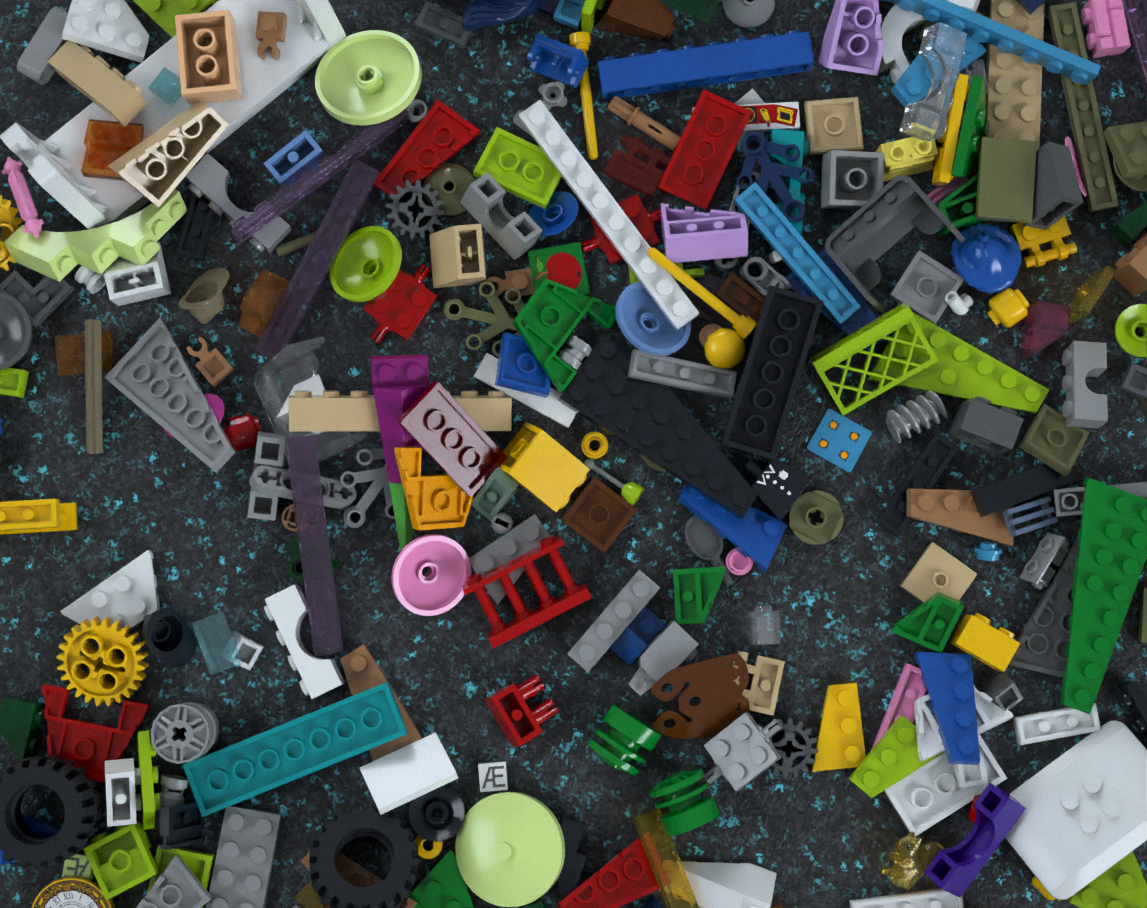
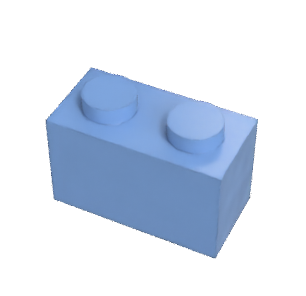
(294, 159)

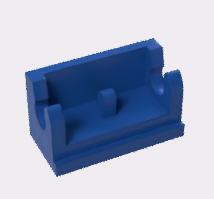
(557, 60)

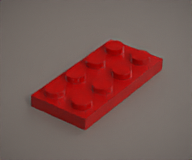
(704, 150)

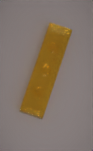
(665, 861)

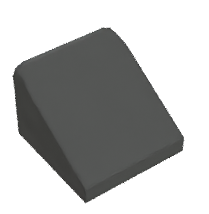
(1003, 691)

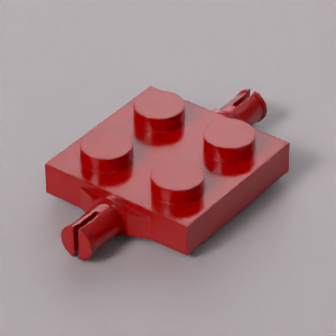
(641, 220)
(401, 305)

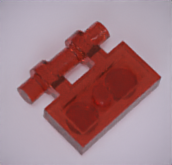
(634, 172)

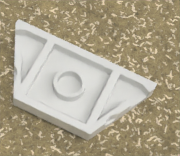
(123, 596)
(928, 736)

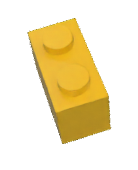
(985, 642)

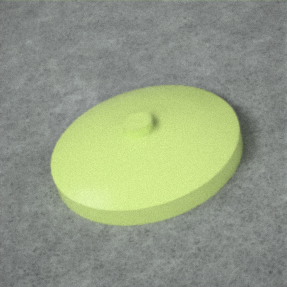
(368, 77)
(510, 849)

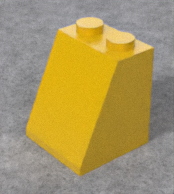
(543, 466)

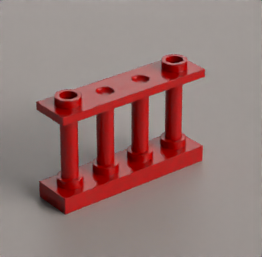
(549, 606)

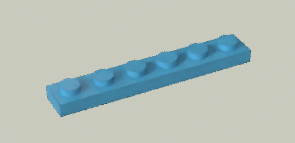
(796, 253)

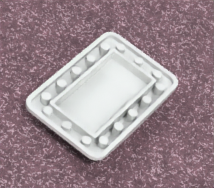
(1083, 810)

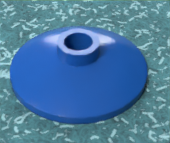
(558, 214)

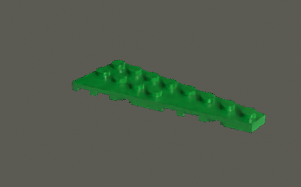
(1104, 582)

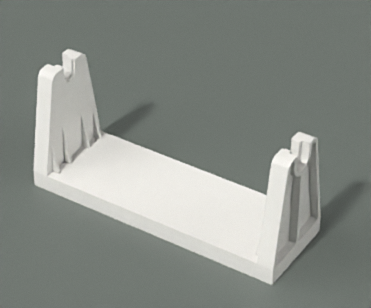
(98, 202)

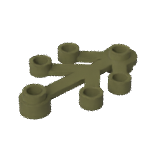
(500, 320)

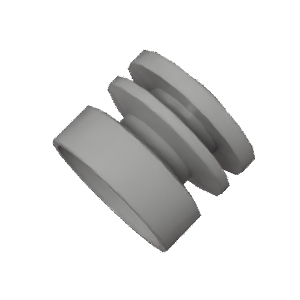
(199, 738)

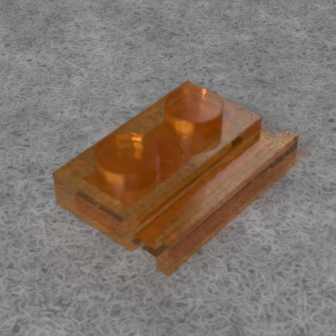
(71, 353)

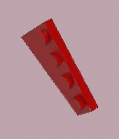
(427, 148)

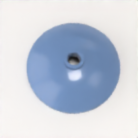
(646, 324)

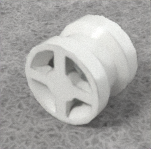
(92, 279)

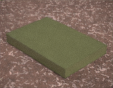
(1006, 180)

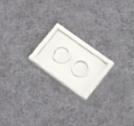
(408, 773)

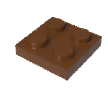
(599, 515)

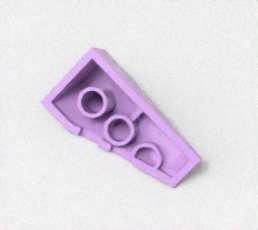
(853, 37)

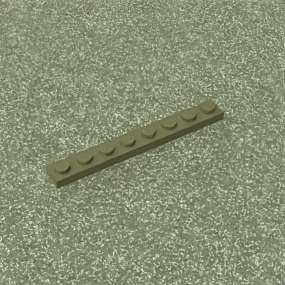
(1083, 113)

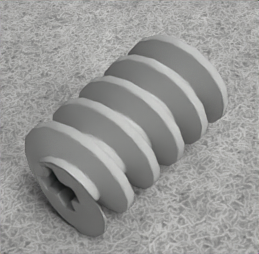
(915, 414)

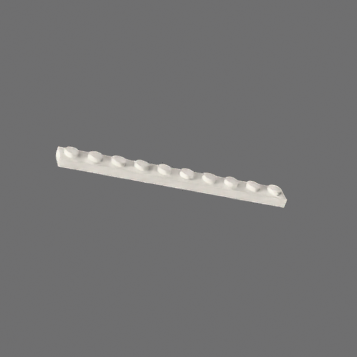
(607, 214)

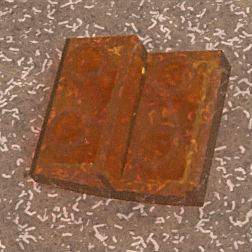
(106, 143)

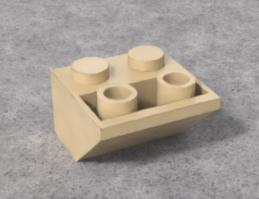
(458, 256)

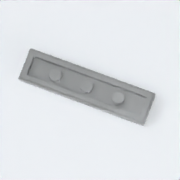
(682, 374)

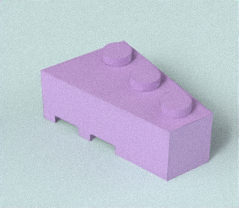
(703, 235)

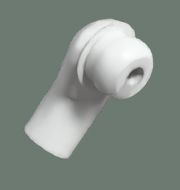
(957, 303)

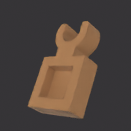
(270, 30)
(518, 279)
(211, 364)

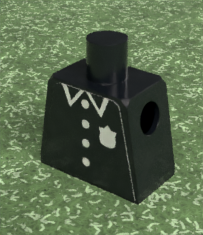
(776, 485)

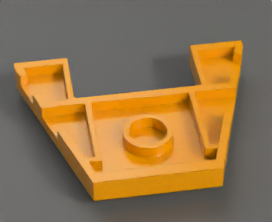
(431, 499)

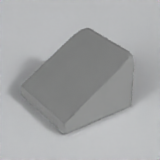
(248, 650)

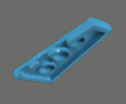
(916, 79)

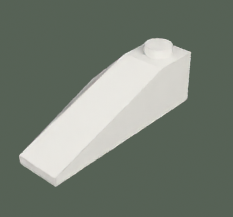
(730, 884)

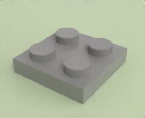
(925, 287)

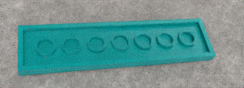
(295, 749)

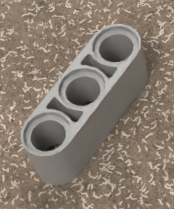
(43, 46)

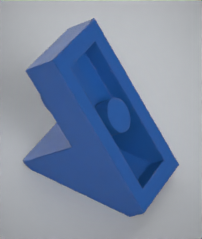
(637, 636)

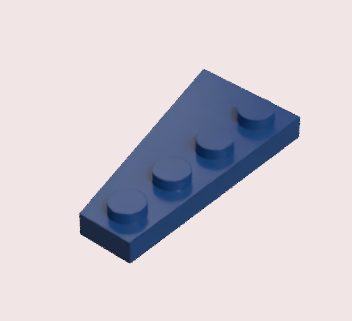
(953, 702)

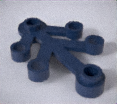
(772, 171)

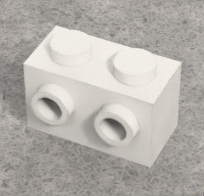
(120, 792)

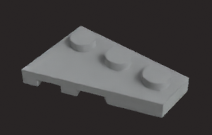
(506, 548)

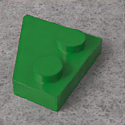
(696, 592)
(931, 622)

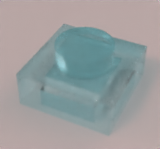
(166, 86)

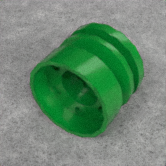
(624, 740)
(685, 805)

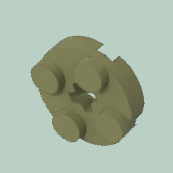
(829, 511)

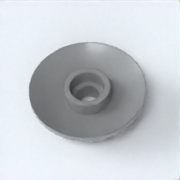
(748, 14)

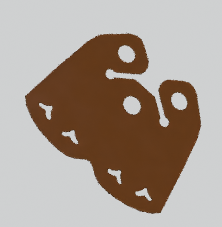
(719, 695)

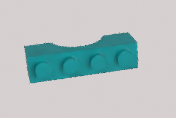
(785, 138)

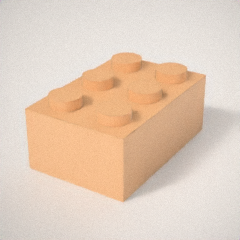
(208, 57)

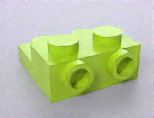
(121, 859)

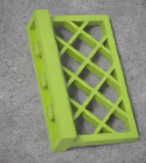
(865, 337)

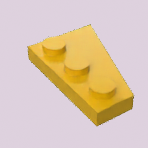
(841, 732)

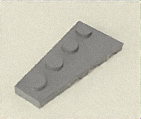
(176, 888)

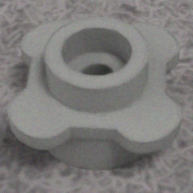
(553, 88)

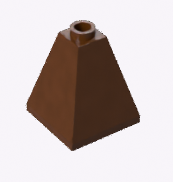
(637, 18)

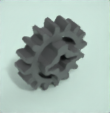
(417, 192)
(802, 749)

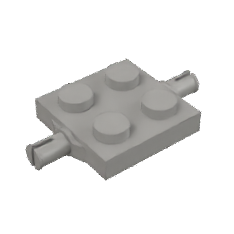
(742, 751)

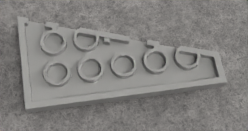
(163, 386)

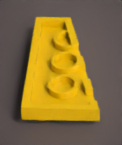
(944, 160)

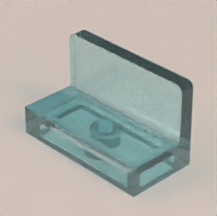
(216, 643)

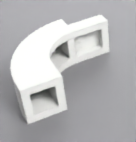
(892, 30)

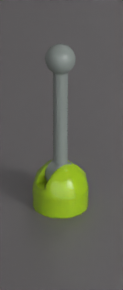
(630, 491)

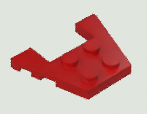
(85, 741)

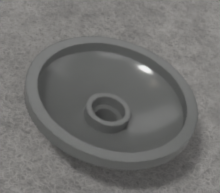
(14, 331)

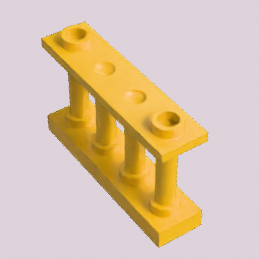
(37, 516)

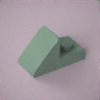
(495, 493)

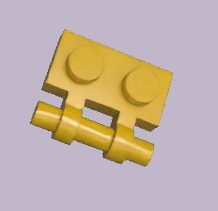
(1032, 238)

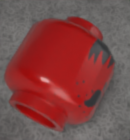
(242, 431)

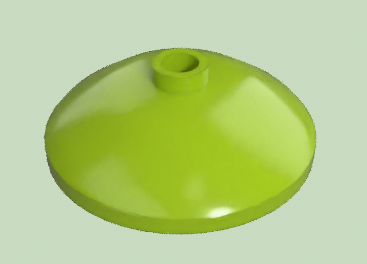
(366, 264)

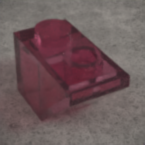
(1045, 325)

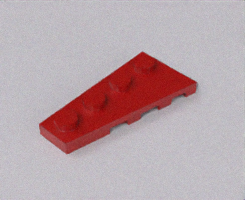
(617, 882)

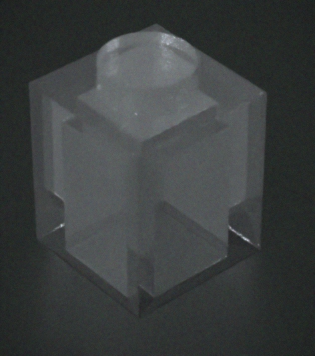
(764, 626)

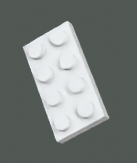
(934, 792)

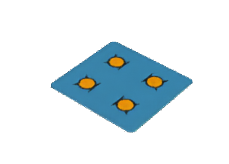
(839, 440)

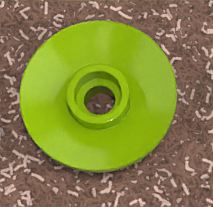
(1125, 326)

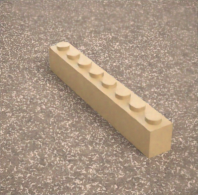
(359, 411)

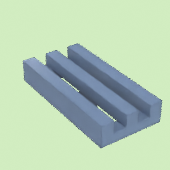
(1046, 511)

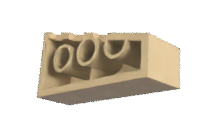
(170, 152)

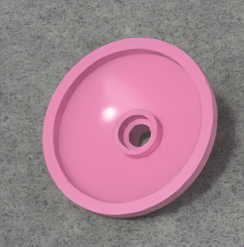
(441, 585)

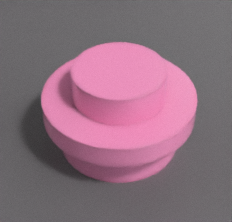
(737, 563)

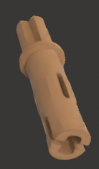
(642, 121)

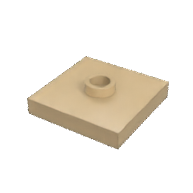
(833, 125)
(936, 573)

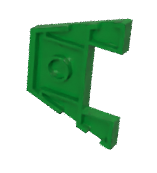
(551, 318)

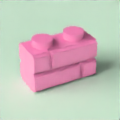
(1105, 27)

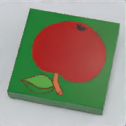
(560, 264)

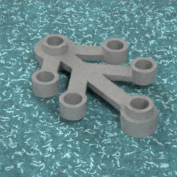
(380, 479)

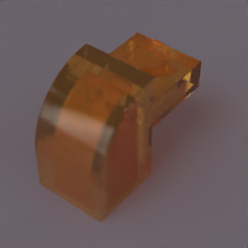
(261, 302)

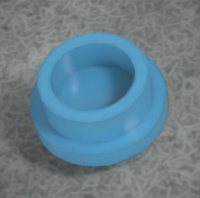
(987, 551)

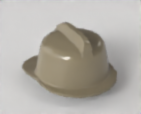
(206, 295)

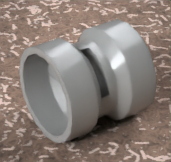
(574, 352)
(172, 789)

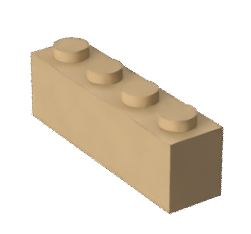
(98, 82)

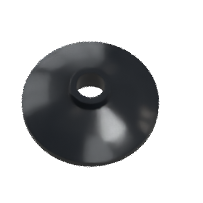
(437, 829)

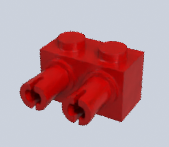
(513, 713)

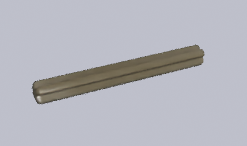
(93, 386)

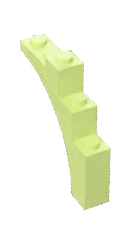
(97, 248)

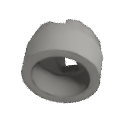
(422, 110)
(500, 529)

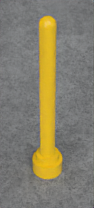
(582, 41)
(741, 324)

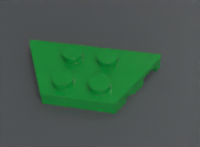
(972, 129)
(443, 886)

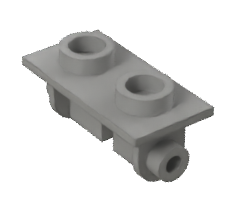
(1050, 550)

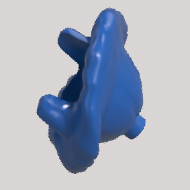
(986, 257)

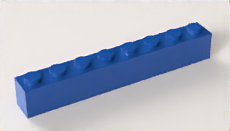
(705, 65)

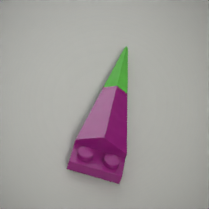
(396, 385)

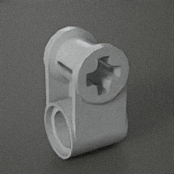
(767, 277)

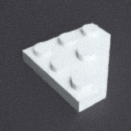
(106, 27)

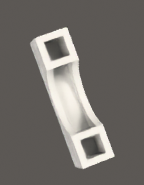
(288, 611)

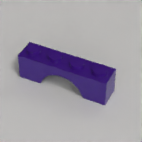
(958, 866)

